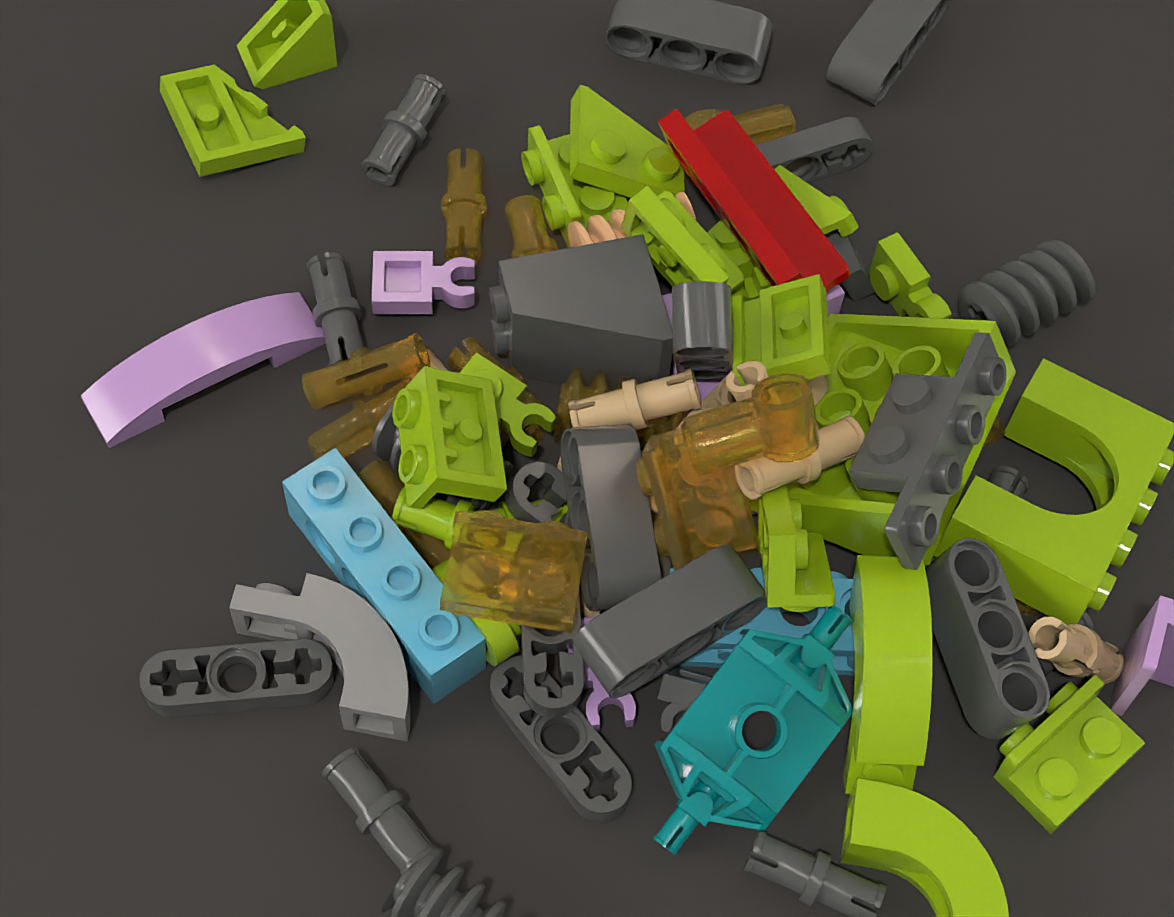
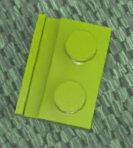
(784, 329)

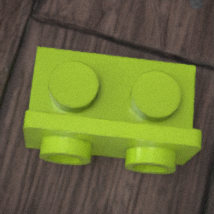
(564, 197)
(677, 241)
(448, 437)
(791, 559)
(1067, 755)

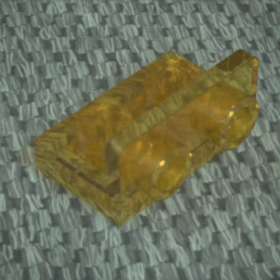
(692, 509)
(513, 570)

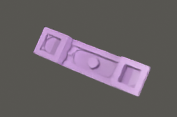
(196, 357)

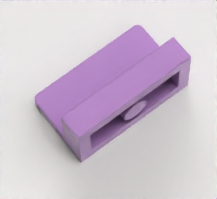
(1147, 655)

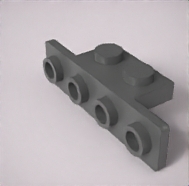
(924, 442)

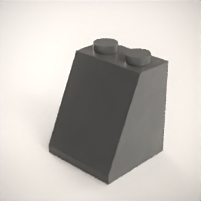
(584, 311)

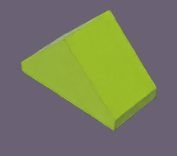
(289, 43)

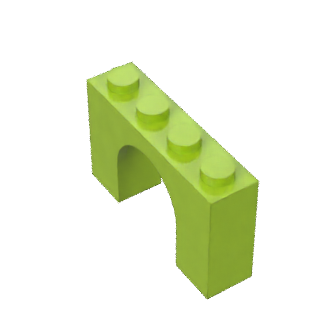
(1113, 449)

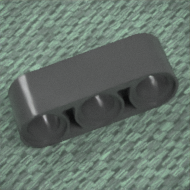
(692, 37)
(883, 45)
(702, 328)
(612, 510)
(670, 620)
(984, 640)

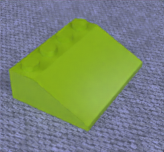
(864, 360)

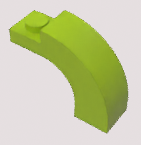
(891, 672)
(923, 844)

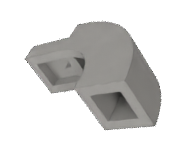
(354, 634)

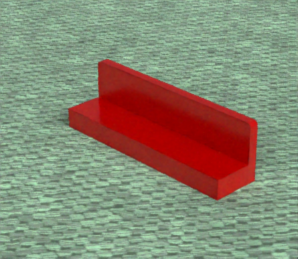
(753, 200)

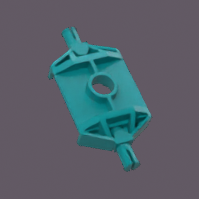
(706, 752)

